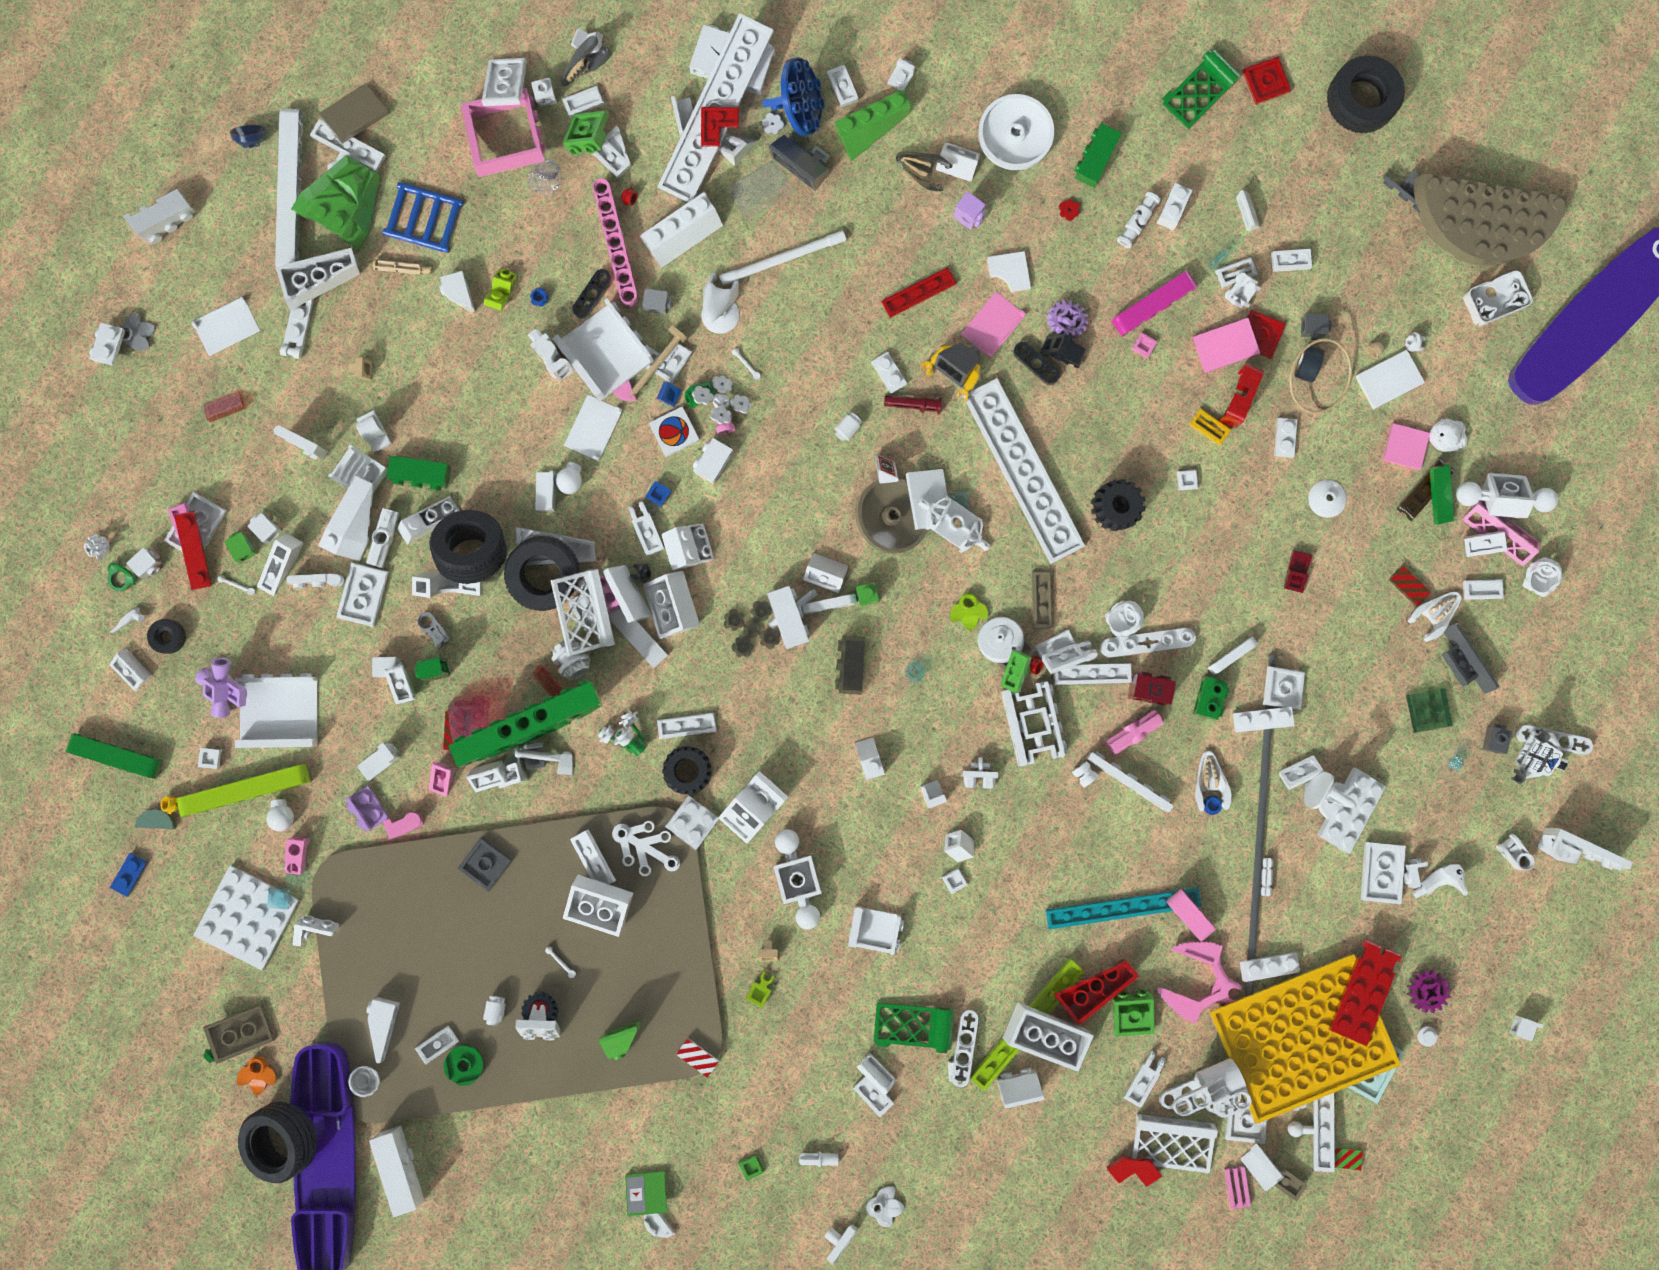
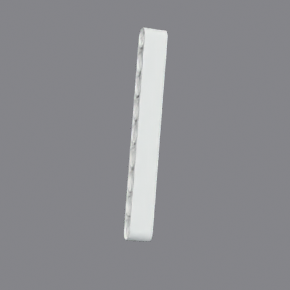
(288, 186)

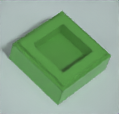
(751, 1167)

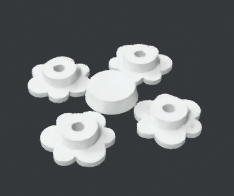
(721, 401)

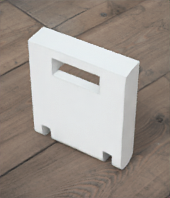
(310, 448)

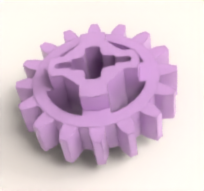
(1067, 319)

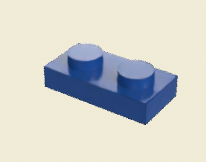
(128, 874)

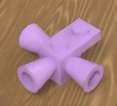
(220, 687)

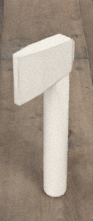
(564, 759)

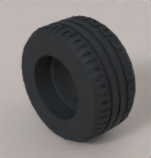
(1379, 74)
(467, 526)
(517, 560)

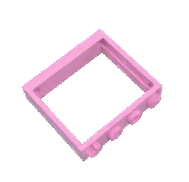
(483, 168)

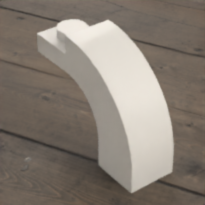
(433, 583)

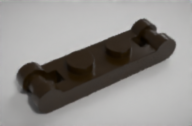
(1419, 495)

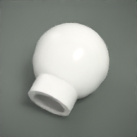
(569, 478)
(280, 815)

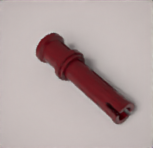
(922, 404)

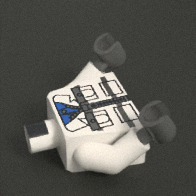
(1539, 757)

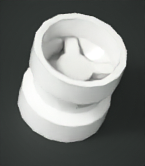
(1085, 774)

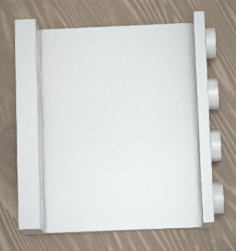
(605, 351)
(279, 711)

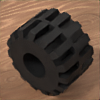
(1126, 496)

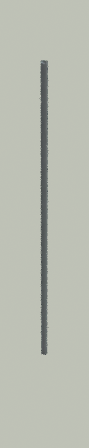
(1259, 844)

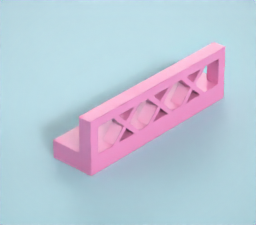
(1511, 530)

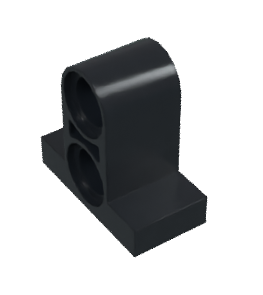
(1063, 349)

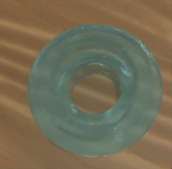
(910, 677)
(1456, 763)

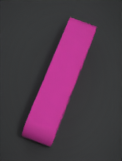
(1154, 303)

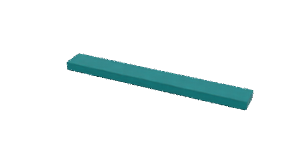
(1115, 909)

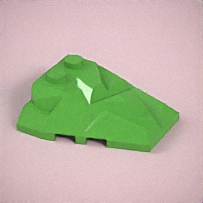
(342, 200)

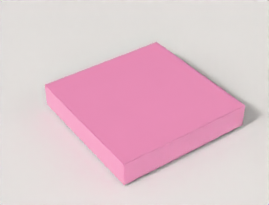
(1406, 446)

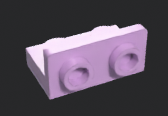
(367, 809)

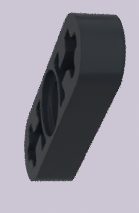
(579, 302)
(1050, 368)

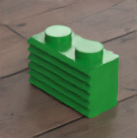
(432, 669)

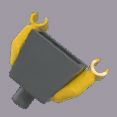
(958, 364)

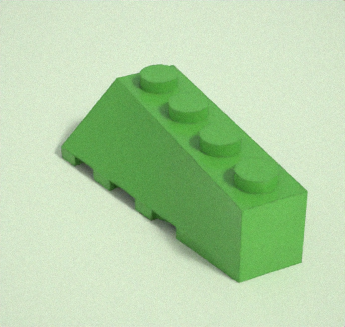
(871, 123)

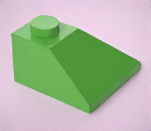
(618, 1041)

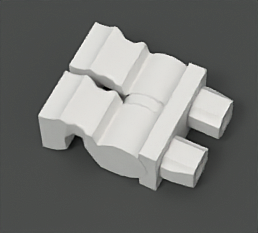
(543, 346)

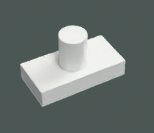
(840, 1242)

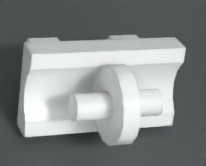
(988, 777)

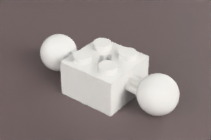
(1507, 496)
(807, 914)

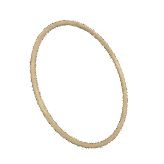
(1348, 382)

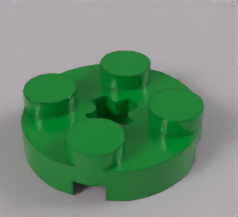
(458, 1074)

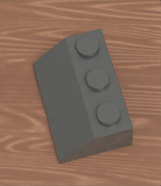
(799, 161)

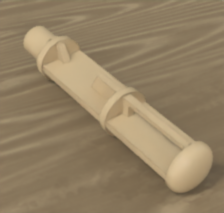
(401, 267)

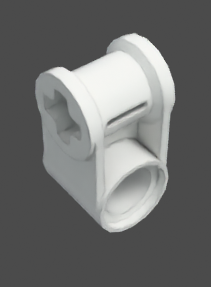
(1513, 850)

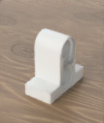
(373, 431)

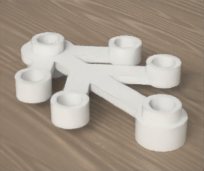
(643, 846)

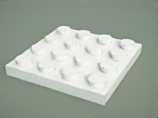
(241, 921)

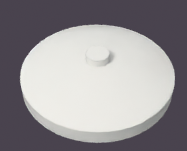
(1016, 132)

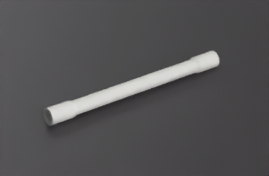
(829, 240)

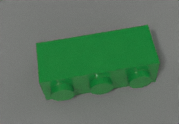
(1097, 155)
(418, 473)

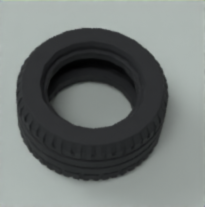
(259, 1153)

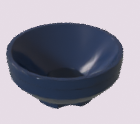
(248, 135)

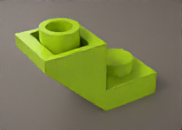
(501, 289)

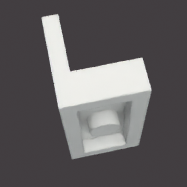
(683, 111)
(962, 159)
(545, 491)
(825, 572)
(1262, 1167)

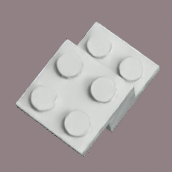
(753, 807)

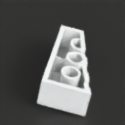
(315, 276)

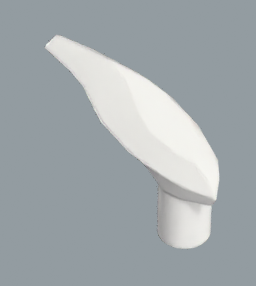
(130, 616)

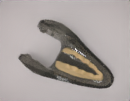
(920, 167)

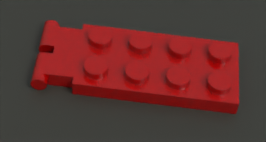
(1365, 993)

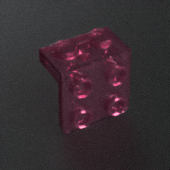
(468, 715)

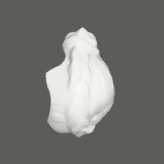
(1453, 437)
(1543, 576)
(1125, 618)

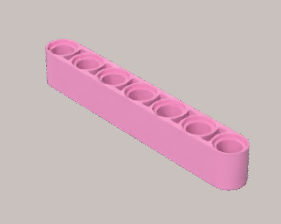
(611, 235)

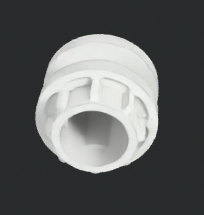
(571, 666)

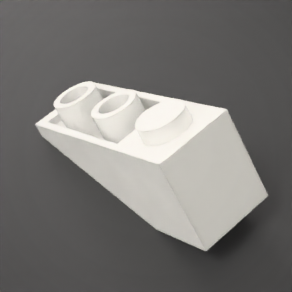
(424, 521)

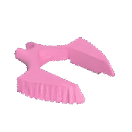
(1190, 1008)

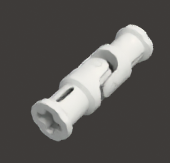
(1138, 219)

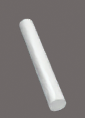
(805, 599)

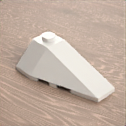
(348, 528)

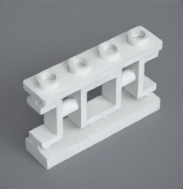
(1017, 727)

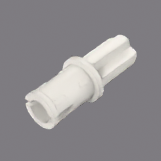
(818, 1159)

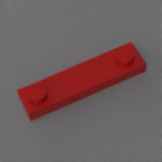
(193, 550)

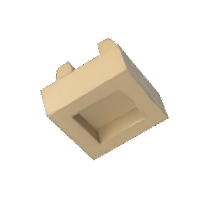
(361, 369)
(767, 953)

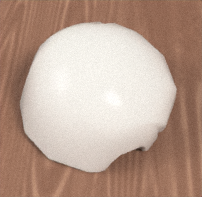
(364, 1081)

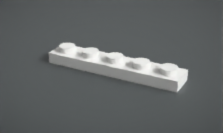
(1130, 781)

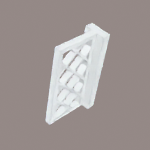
(597, 606)
(1179, 1127)

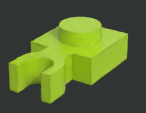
(758, 992)

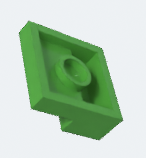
(586, 132)
(1133, 1013)

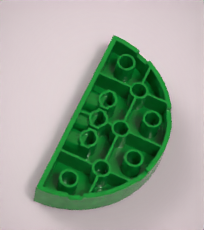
(527, 725)

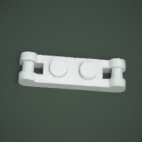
(297, 330)

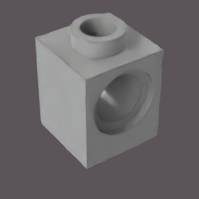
(656, 301)

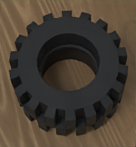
(671, 777)

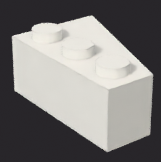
(161, 217)
(788, 616)

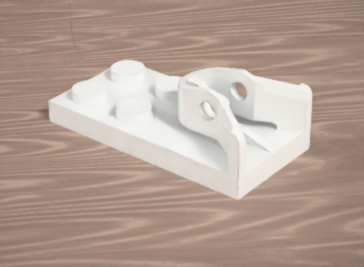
(1570, 847)

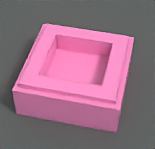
(1144, 345)

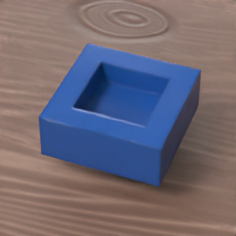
(669, 394)
(658, 494)

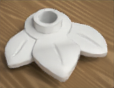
(888, 1206)

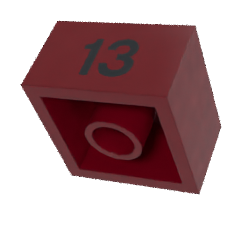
(1152, 689)

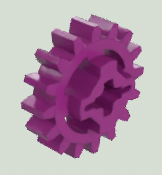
(1423, 998)

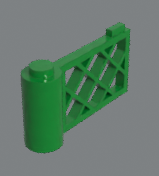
(1219, 71)
(939, 1032)

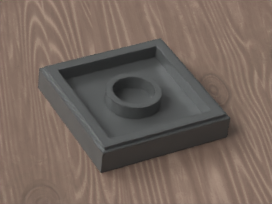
(485, 864)

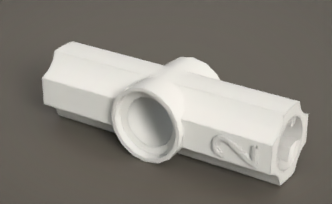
(386, 525)

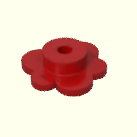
(1073, 206)

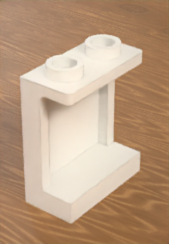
(875, 930)

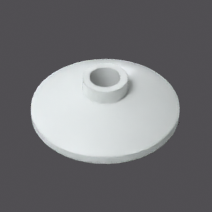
(725, 322)
(1319, 502)

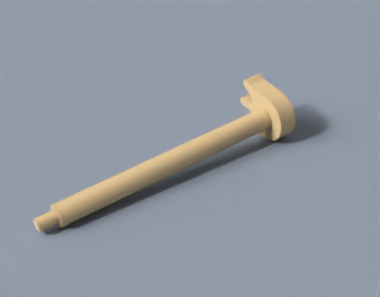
(678, 336)

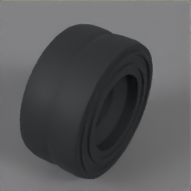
(155, 632)

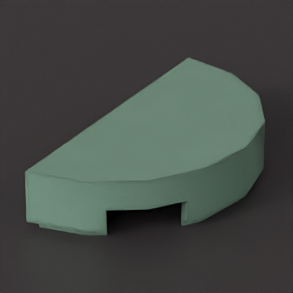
(155, 819)

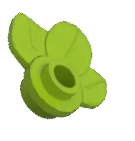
(968, 614)

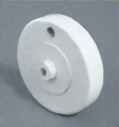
(999, 638)

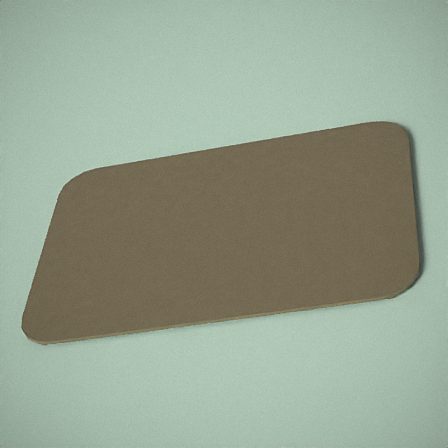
(445, 944)

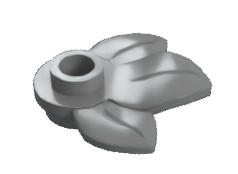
(138, 331)

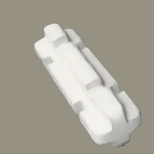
(1266, 877)

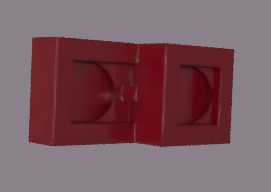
(1297, 571)

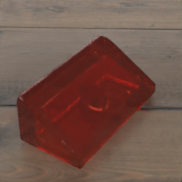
(224, 407)
(547, 681)

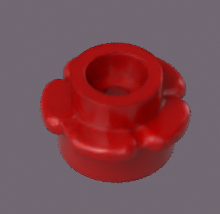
(629, 196)
(1035, 666)

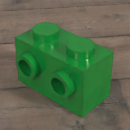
(1211, 698)

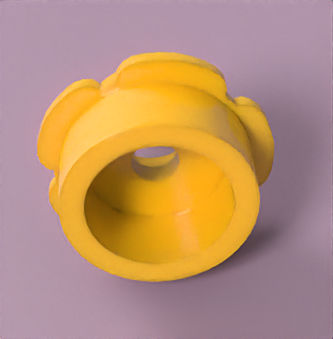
(169, 804)

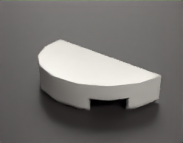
(658, 1225)

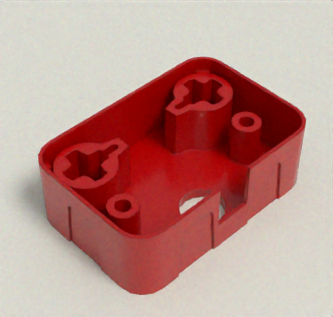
(1239, 406)

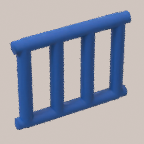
(420, 194)

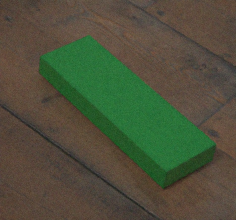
(1441, 494)

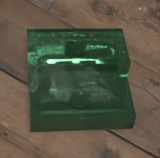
(1429, 710)

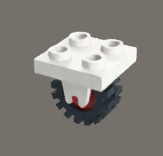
(539, 1018)

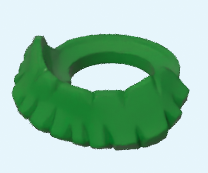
(130, 578)

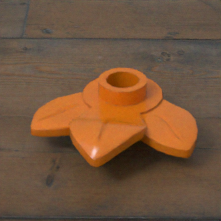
(256, 1077)

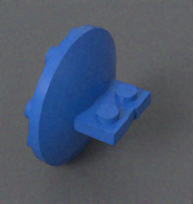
(799, 96)

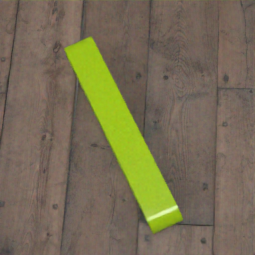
(243, 790)

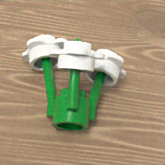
(624, 736)

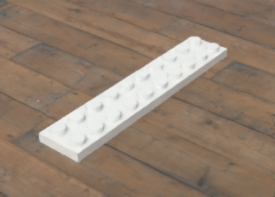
(723, 89)
(1024, 471)

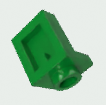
(688, 393)

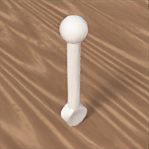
(756, 375)
(251, 591)
(571, 973)

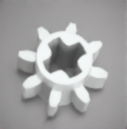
(96, 546)

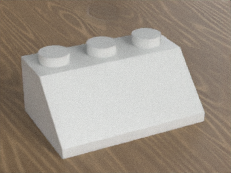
(671, 604)

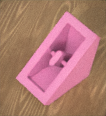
(441, 778)

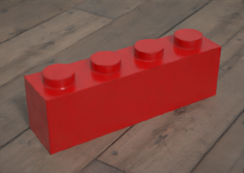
(1094, 992)

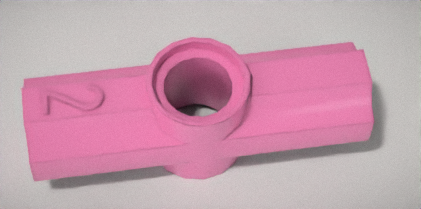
(1134, 732)

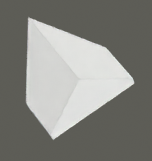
(735, 147)
(514, 770)

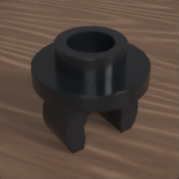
(643, 574)

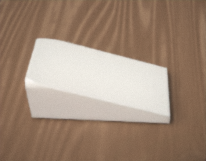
(400, 684)
(437, 1044)

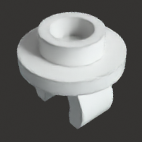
(1414, 341)

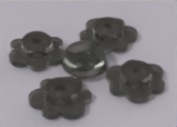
(751, 629)

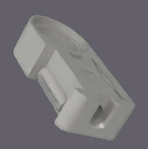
(434, 631)

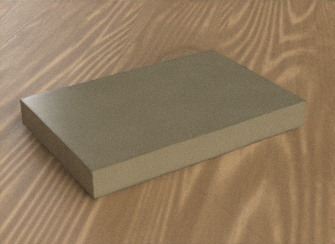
(353, 113)
(238, 1033)

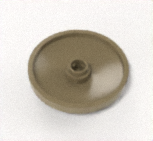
(873, 518)

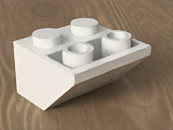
(687, 546)

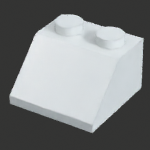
(1019, 1088)

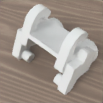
(1242, 290)

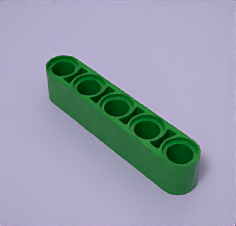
(113, 756)

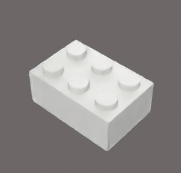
(598, 905)

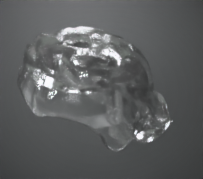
(545, 177)

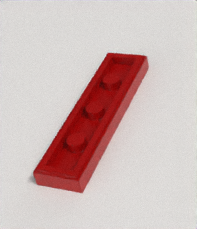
(918, 292)

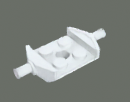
(940, 519)

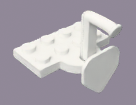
(1347, 807)

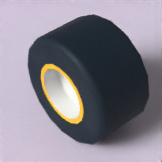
(1309, 364)

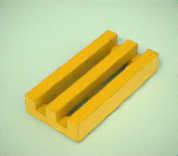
(1196, 418)

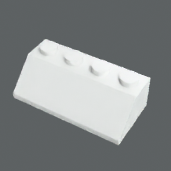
(682, 230)

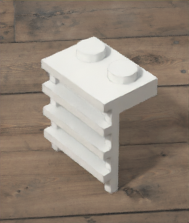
(358, 463)

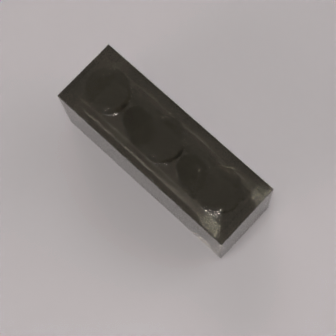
(850, 665)

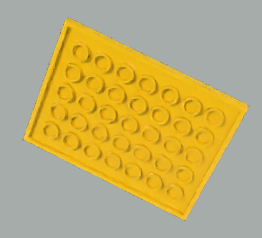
(1286, 1046)

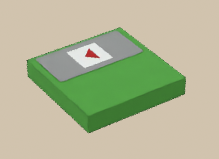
(646, 1194)

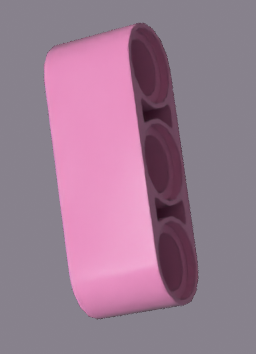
(1191, 915)

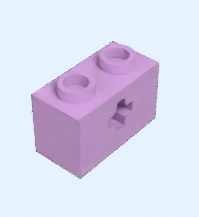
(970, 211)

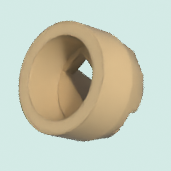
(1377, 347)

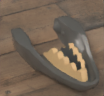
(582, 62)

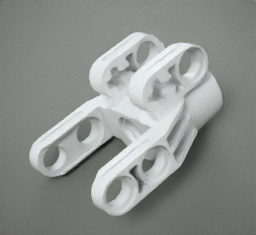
(1215, 1087)

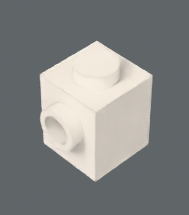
(145, 563)

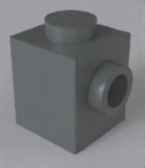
(1315, 326)
(1497, 739)

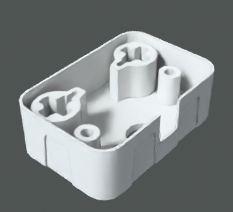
(1508, 289)

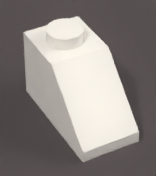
(457, 290)
(869, 758)

